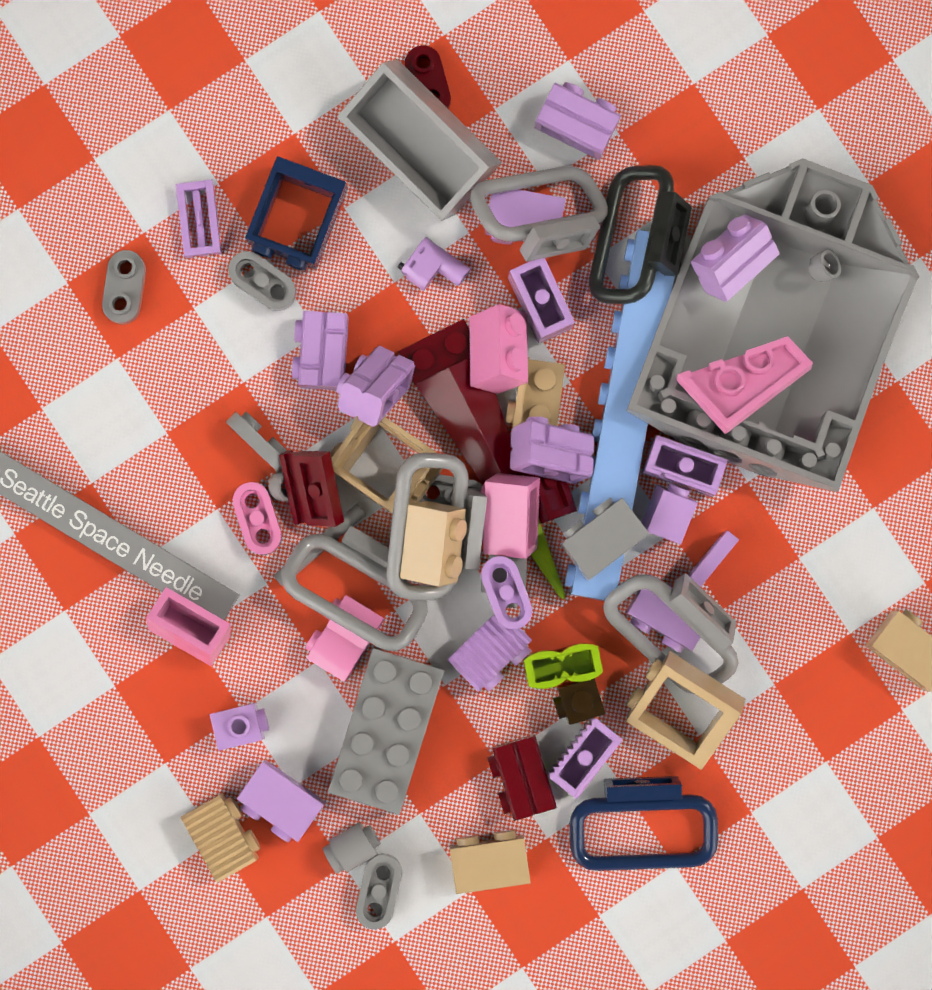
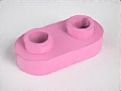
(257, 519)

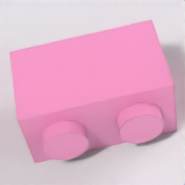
(498, 349)
(511, 515)
(188, 626)

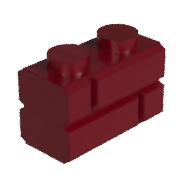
(523, 778)

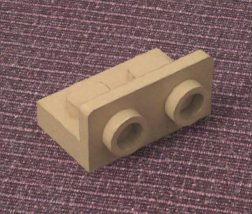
(540, 395)

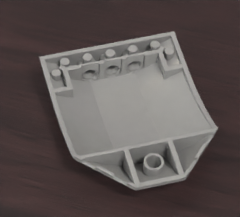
(838, 324)

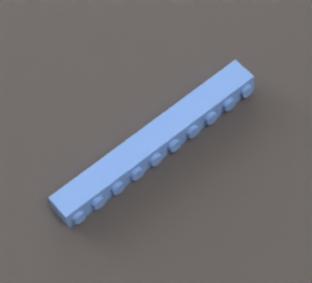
(620, 433)

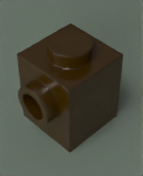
(578, 701)

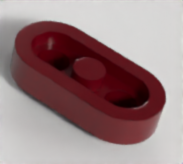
(431, 77)

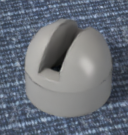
(824, 266)
(275, 487)

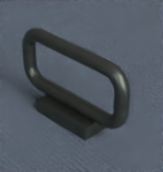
(664, 241)

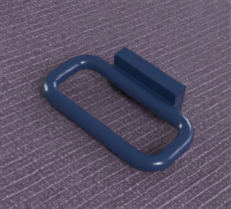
(643, 795)

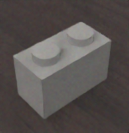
(604, 538)

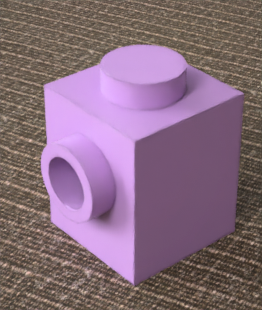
(669, 512)
(239, 726)

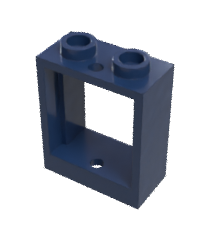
(308, 179)

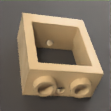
(347, 453)
(727, 701)

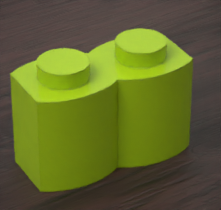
(551, 668)

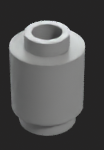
(351, 848)

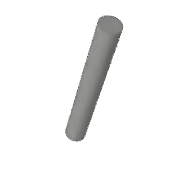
(350, 518)

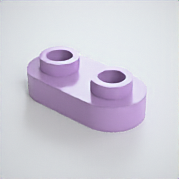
(507, 592)

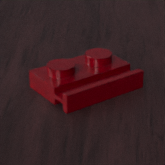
(311, 488)

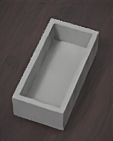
(418, 139)
(386, 731)

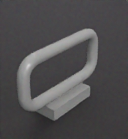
(549, 236)
(462, 497)
(369, 558)
(691, 605)

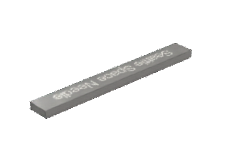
(111, 538)

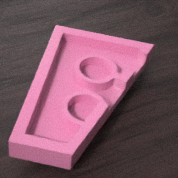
(740, 386)

